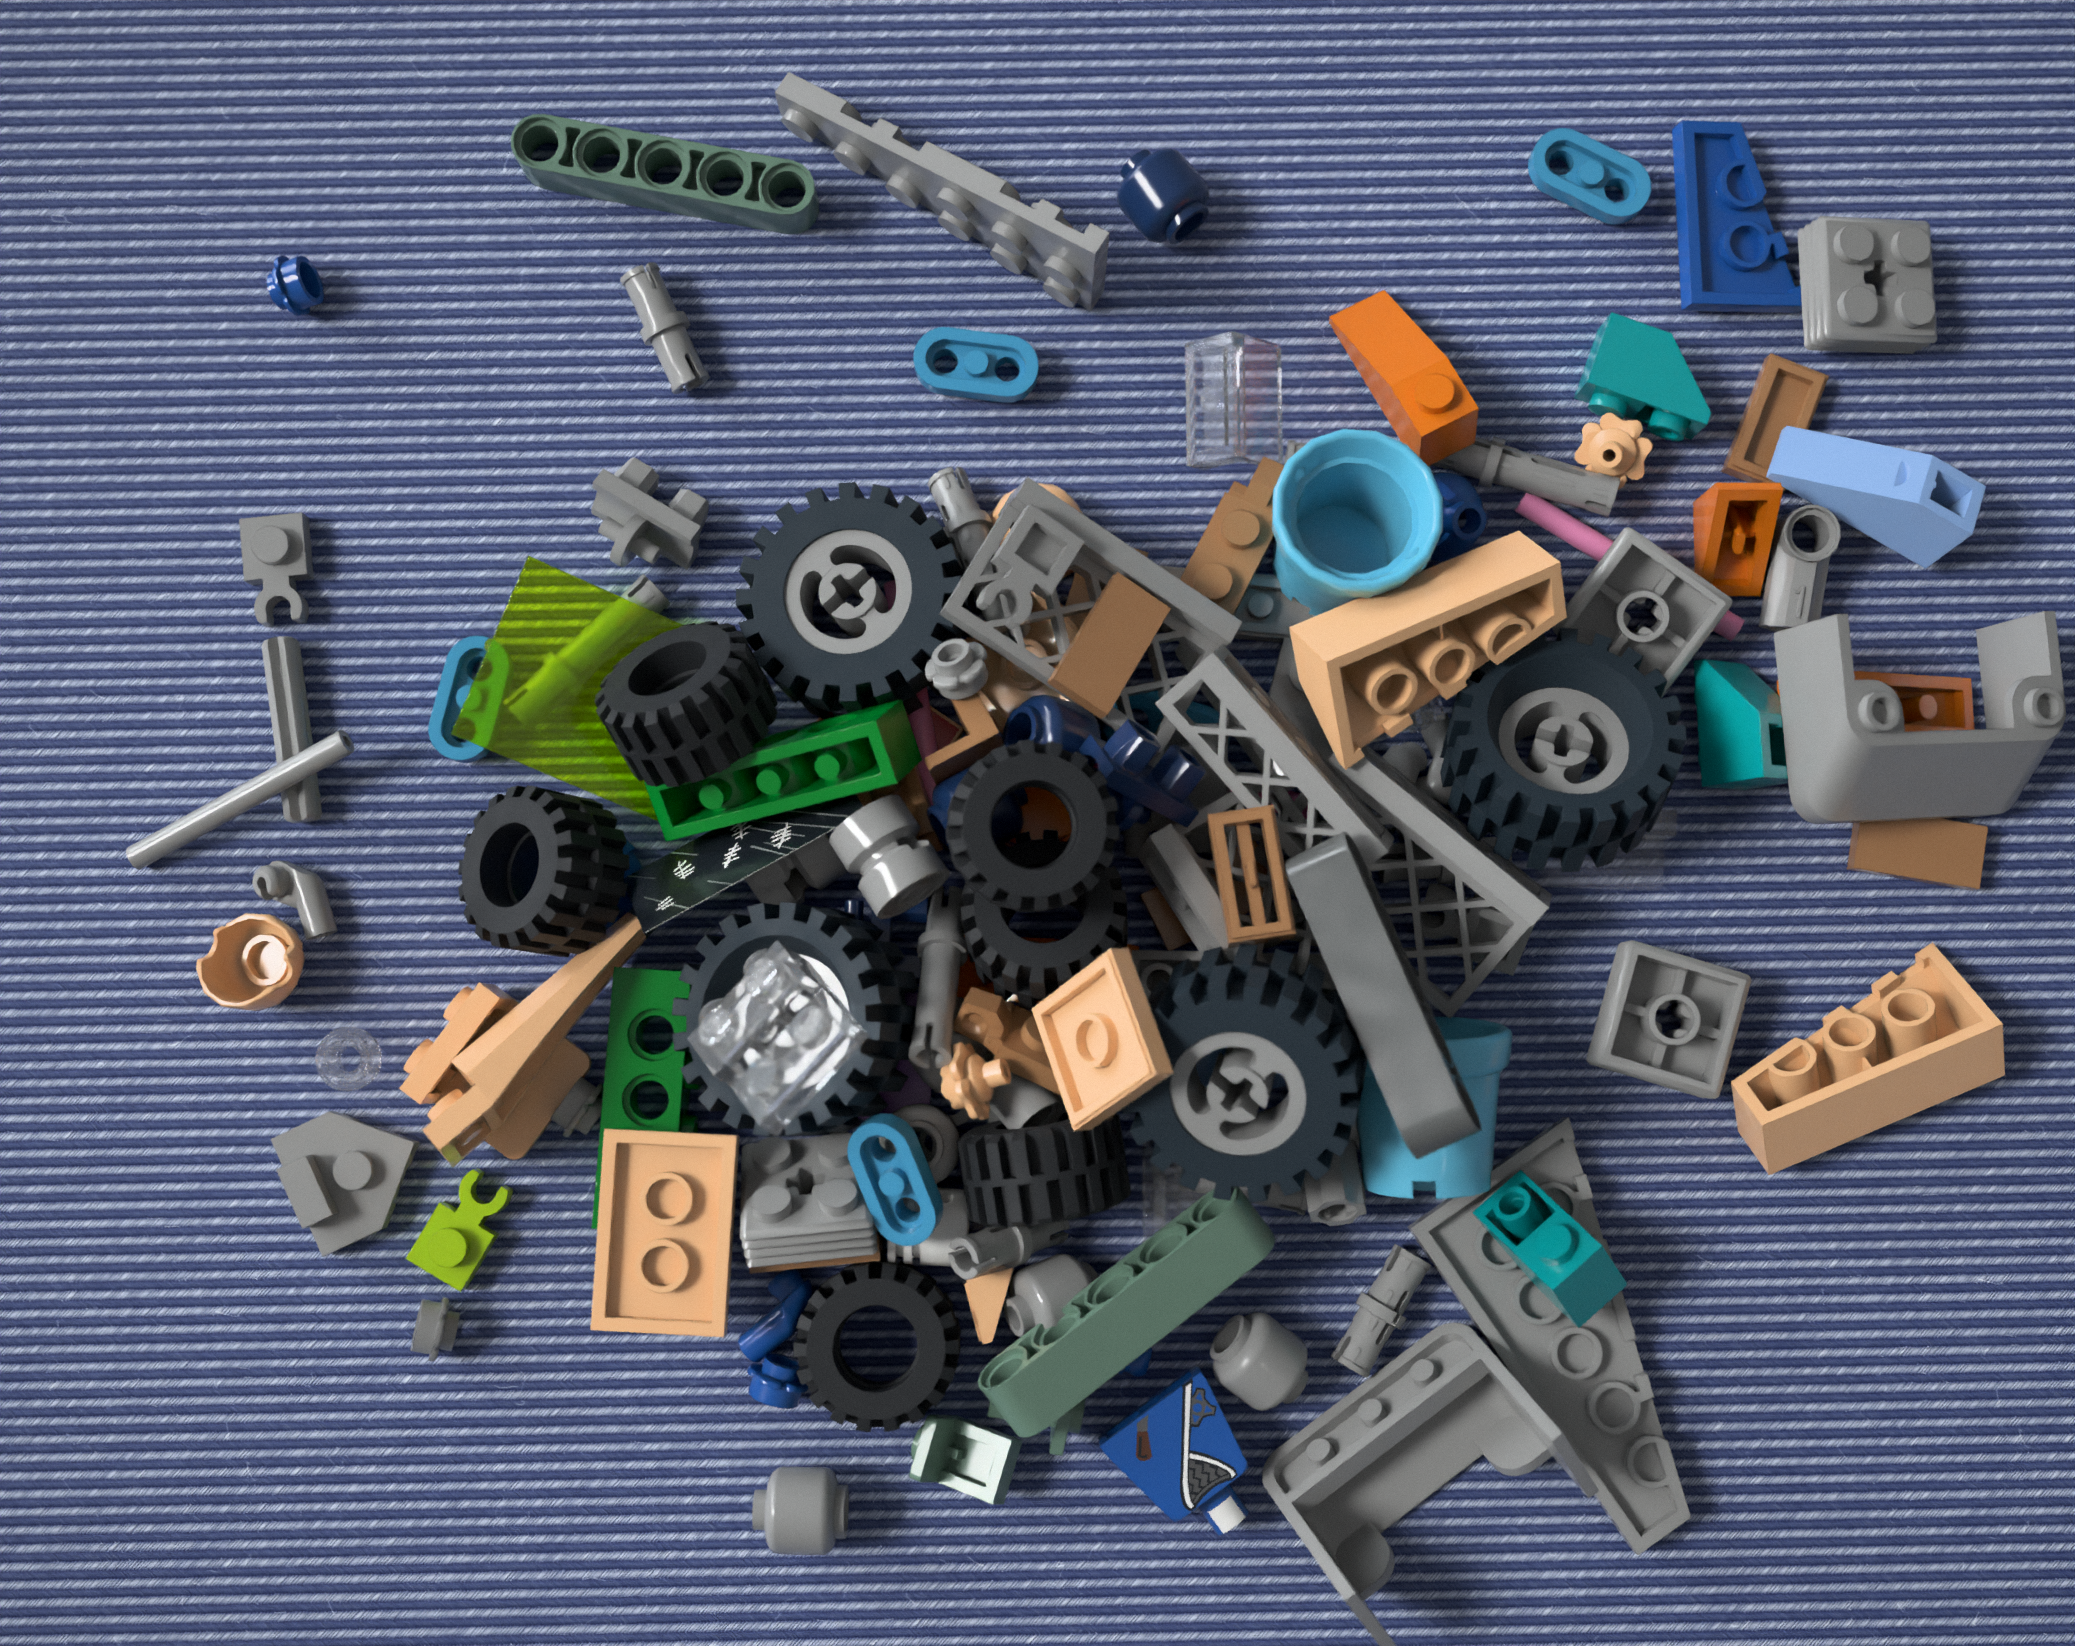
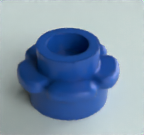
(295, 285)
(776, 1381)

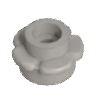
(957, 668)
(579, 1108)
(434, 1328)

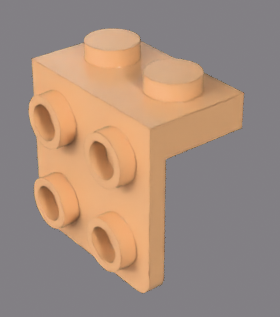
(469, 1017)

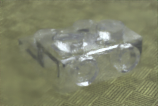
(776, 1035)

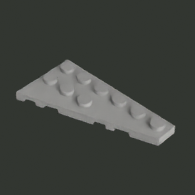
(961, 194)
(1580, 1376)

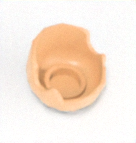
(252, 963)

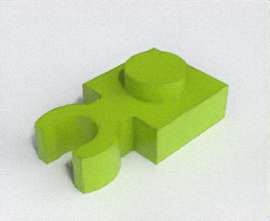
(456, 1238)

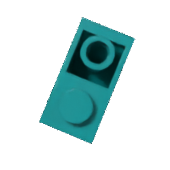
(1643, 377)
(1738, 727)
(1551, 1248)

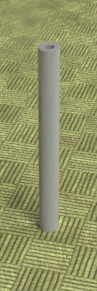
(240, 799)

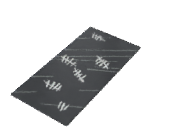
(727, 857)

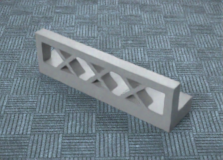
(1281, 743)

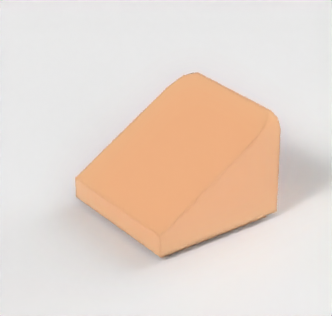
(986, 1299)

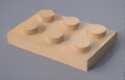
(665, 1232)

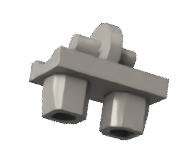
(644, 524)

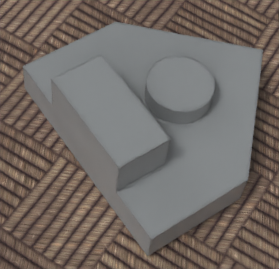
(342, 1177)

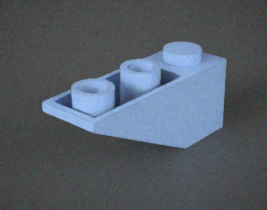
(1882, 490)

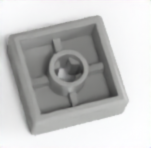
(1887, 313)
(1638, 570)
(1702, 995)
(802, 1202)

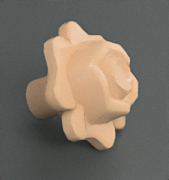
(1614, 448)
(971, 1080)

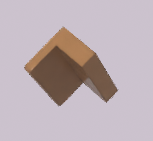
(979, 741)

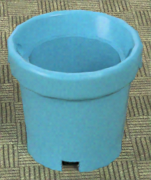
(1352, 518)
(1458, 1169)

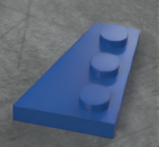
(1723, 229)

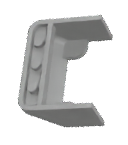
(1850, 740)
(1398, 1445)

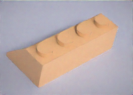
(1399, 650)
(1870, 1065)

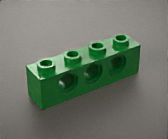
(795, 771)
(635, 1000)

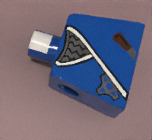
(1181, 1452)

